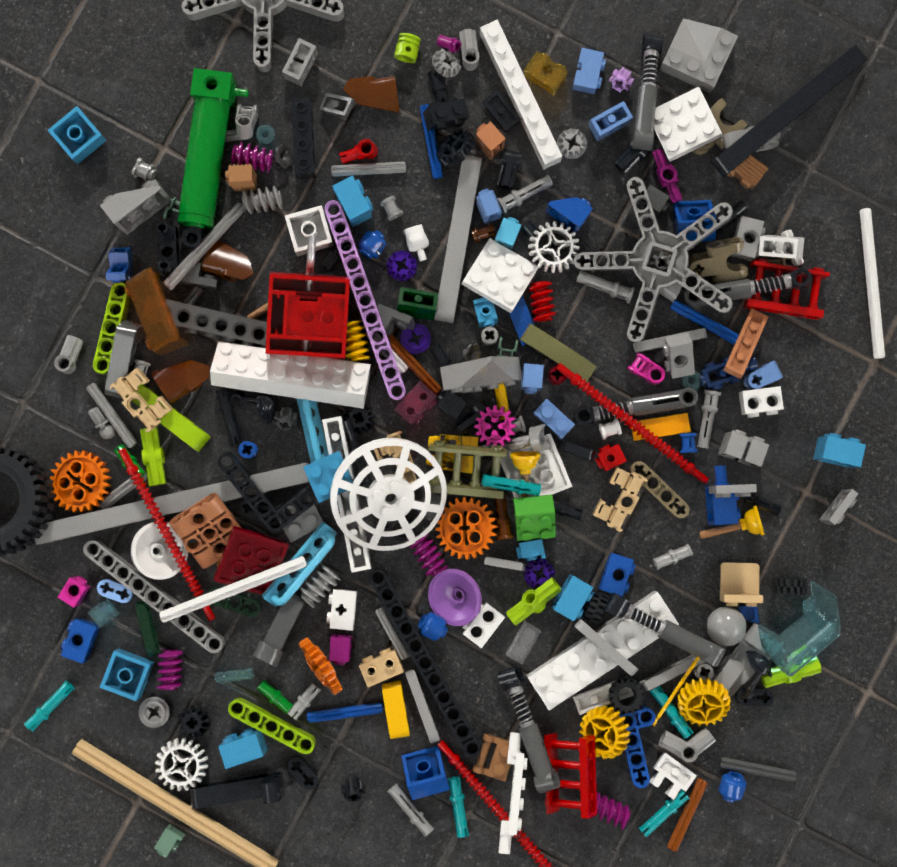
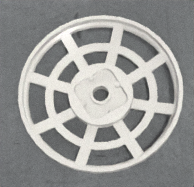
(386, 485)

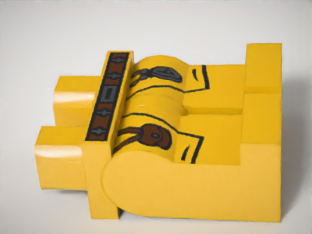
(448, 458)

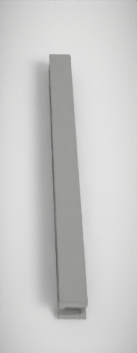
(168, 504)

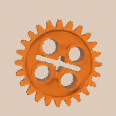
(89, 467)
(483, 527)
(320, 665)

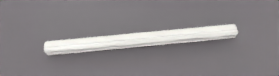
(872, 283)
(233, 589)

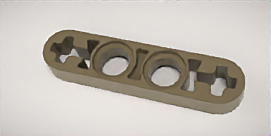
(661, 487)

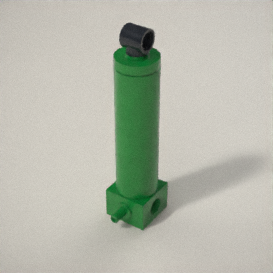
(213, 98)

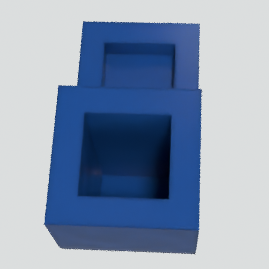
(120, 265)

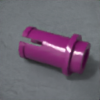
(452, 44)

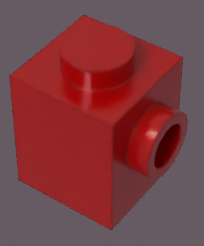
(610, 457)

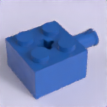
(724, 509)

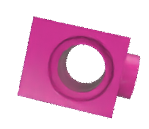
(66, 594)

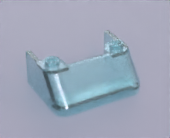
(807, 635)

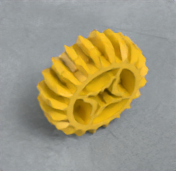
(691, 701)
(614, 740)

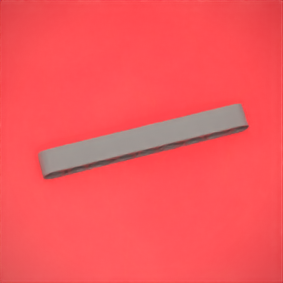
(458, 239)
(145, 594)

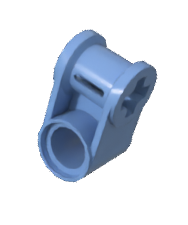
(765, 375)

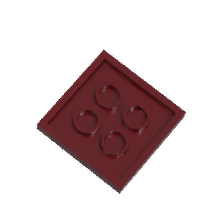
(248, 555)

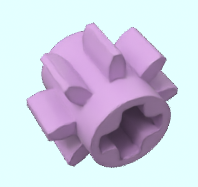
(621, 79)

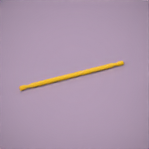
(676, 689)

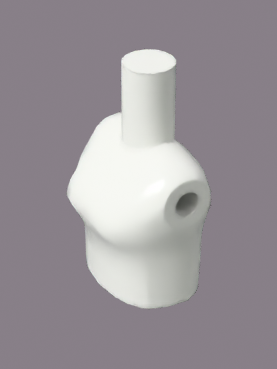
(417, 240)

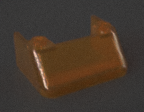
(154, 312)

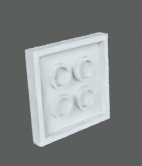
(685, 124)
(500, 275)
(548, 471)

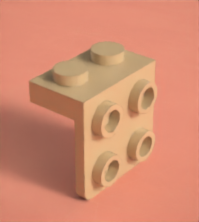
(740, 584)

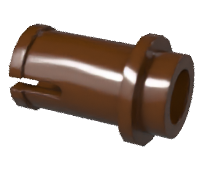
(483, 232)

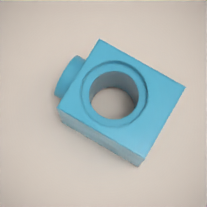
(508, 232)

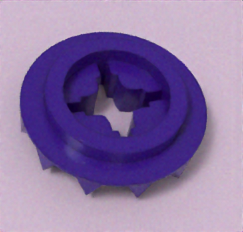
(403, 274)
(424, 341)
(536, 565)

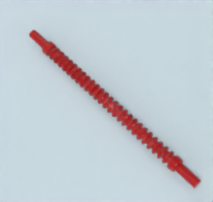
(688, 467)
(159, 520)
(454, 760)

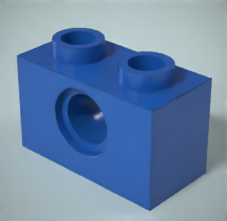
(614, 563)
(88, 631)

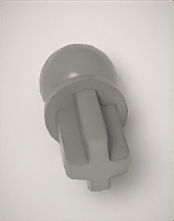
(106, 431)

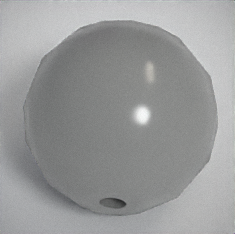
(726, 626)

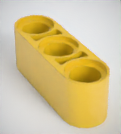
(395, 709)

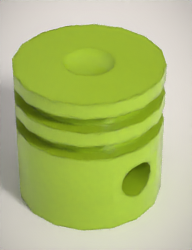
(407, 48)

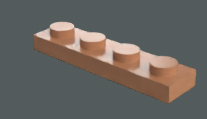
(745, 343)

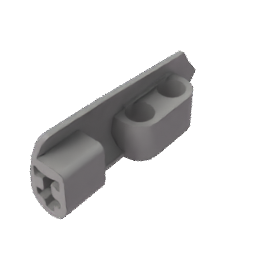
(735, 668)

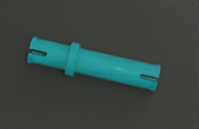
(518, 486)
(42, 713)
(672, 713)
(458, 806)
(663, 813)

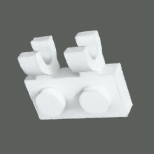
(675, 772)

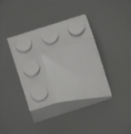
(698, 54)
(134, 207)
(481, 373)

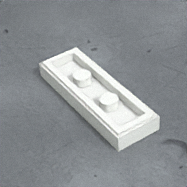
(598, 697)

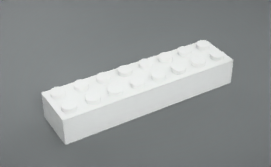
(290, 375)
(586, 662)

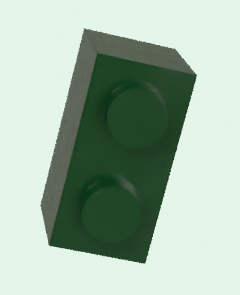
(417, 303)

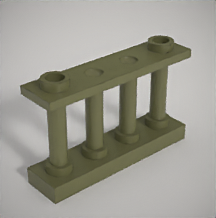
(475, 487)

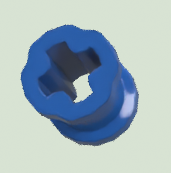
(688, 442)
(242, 448)

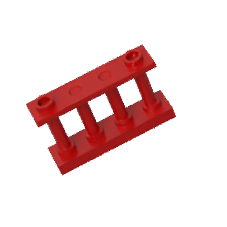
(793, 307)
(587, 771)

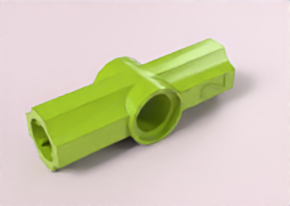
(153, 457)
(533, 601)
(811, 668)

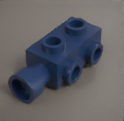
(720, 375)

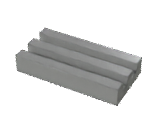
(505, 563)

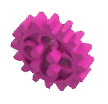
(495, 417)

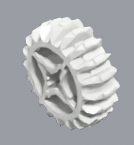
(555, 255)
(184, 771)

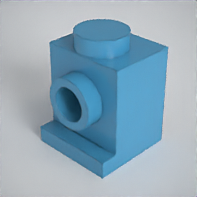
(485, 320)
(530, 549)

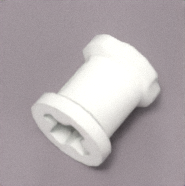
(610, 429)

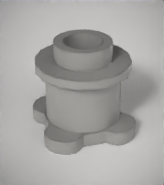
(143, 170)

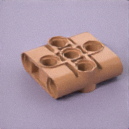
(193, 528)

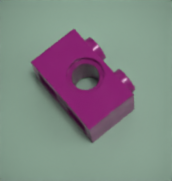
(340, 648)

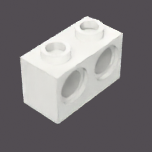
(760, 397)
(487, 627)

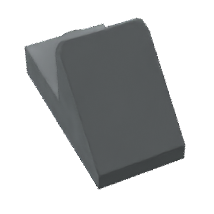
(337, 106)
(194, 277)
(392, 317)

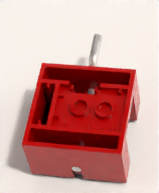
(307, 312)

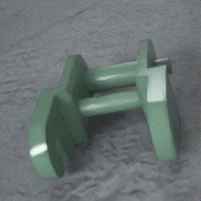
(173, 201)
(506, 350)

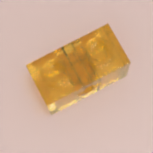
(551, 81)

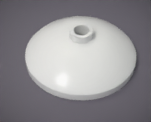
(150, 565)

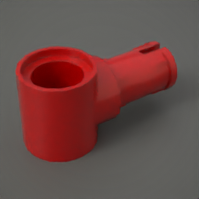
(358, 152)

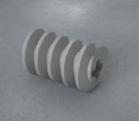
(262, 200)
(319, 585)

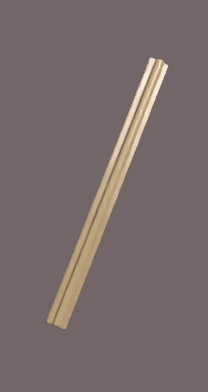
(173, 805)

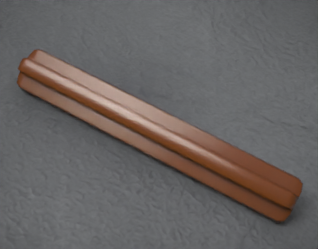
(412, 363)
(687, 815)

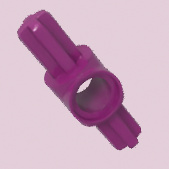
(670, 185)

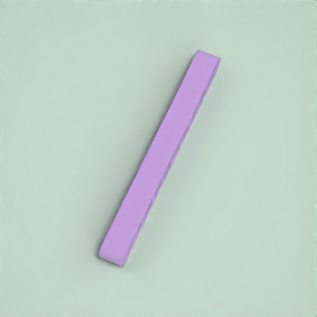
(365, 290)

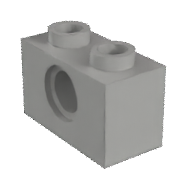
(753, 228)
(679, 355)

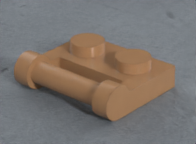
(498, 767)

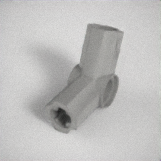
(676, 745)

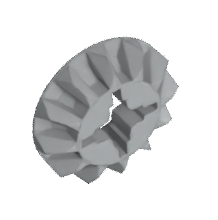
(444, 68)
(575, 151)
(154, 721)

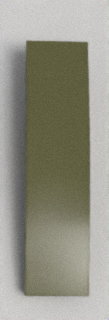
(557, 351)

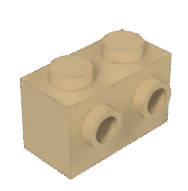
(382, 669)

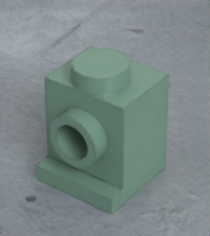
(169, 840)

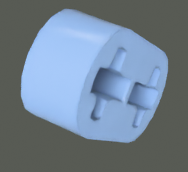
(113, 594)

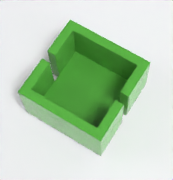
(534, 517)

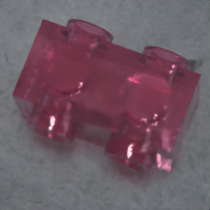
(413, 401)

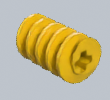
(355, 342)

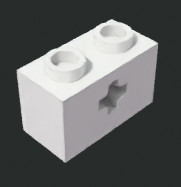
(781, 246)
(347, 619)

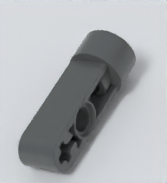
(271, 648)

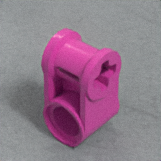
(645, 369)

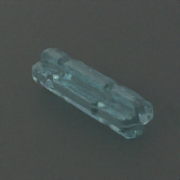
(233, 675)

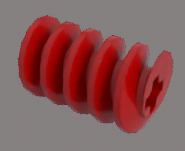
(541, 301)

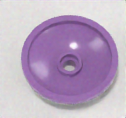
(448, 603)

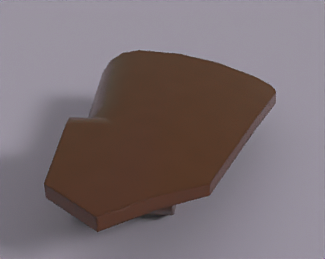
(374, 92)
(227, 263)
(181, 379)

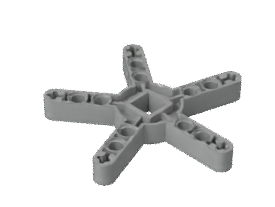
(263, 11)
(640, 257)

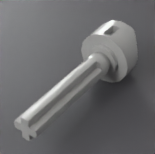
(535, 439)

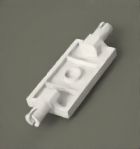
(510, 827)

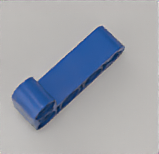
(636, 747)

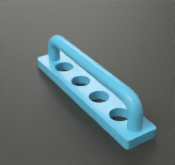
(309, 424)
(293, 582)

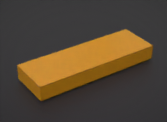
(665, 425)

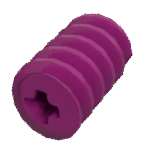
(254, 157)
(428, 556)
(170, 669)
(612, 811)

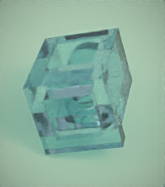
(103, 613)

